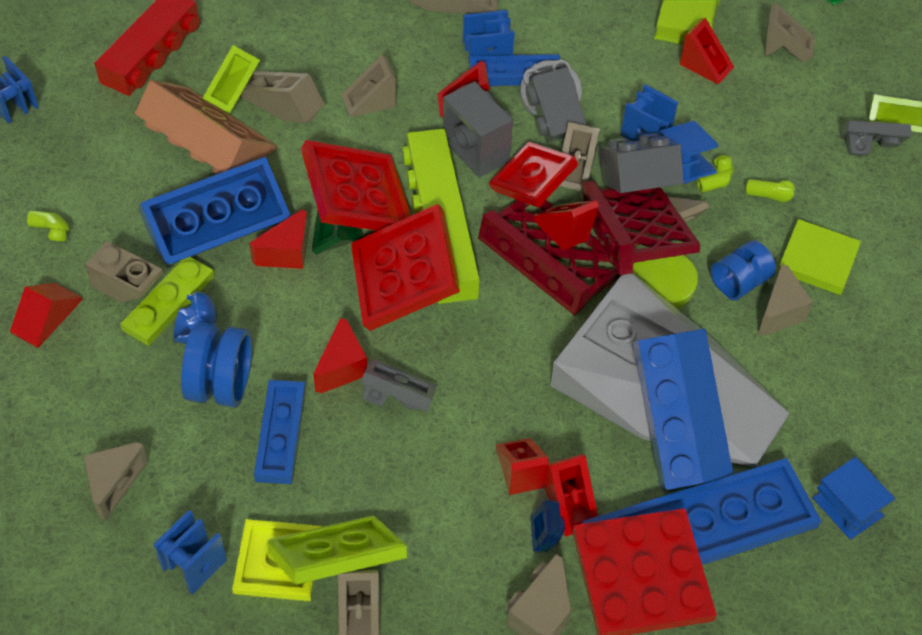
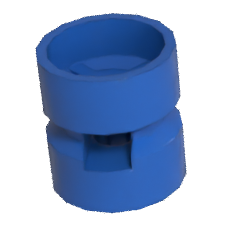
(743, 270)

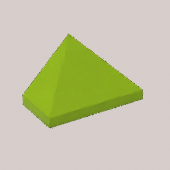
(231, 79)
(896, 110)

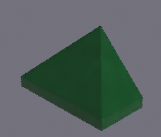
(332, 236)

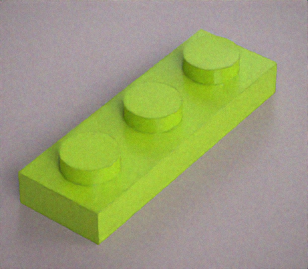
(165, 300)

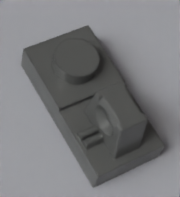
(861, 134)
(386, 380)

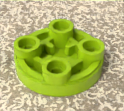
(670, 277)

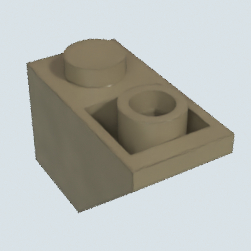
(121, 273)
(544, 605)

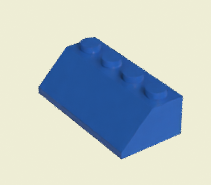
(214, 211)
(683, 409)

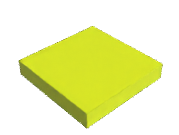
(258, 572)

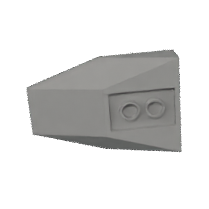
(603, 373)

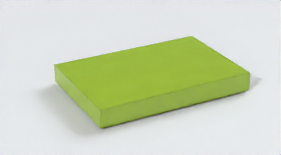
(336, 549)

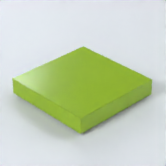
(820, 256)

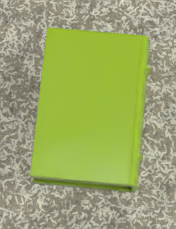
(680, 16)

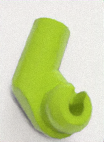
(721, 178)
(777, 191)
(48, 220)

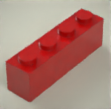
(146, 44)

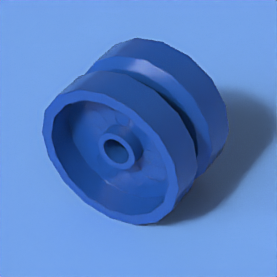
(216, 364)

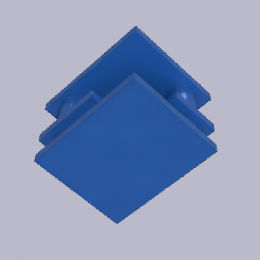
(488, 31)
(15, 87)
(649, 112)
(693, 142)
(852, 498)
(189, 548)

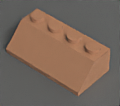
(201, 127)

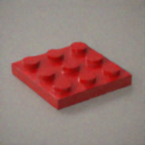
(354, 186)
(404, 267)
(643, 573)

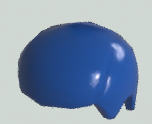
(201, 311)

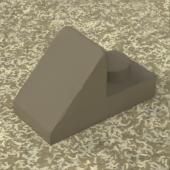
(787, 32)

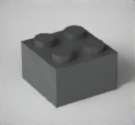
(477, 129)
(641, 163)

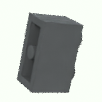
(555, 103)

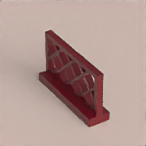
(622, 244)
(538, 262)

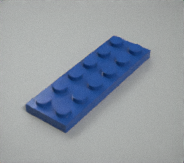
(737, 510)

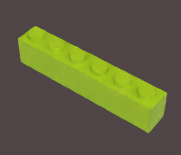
(436, 183)

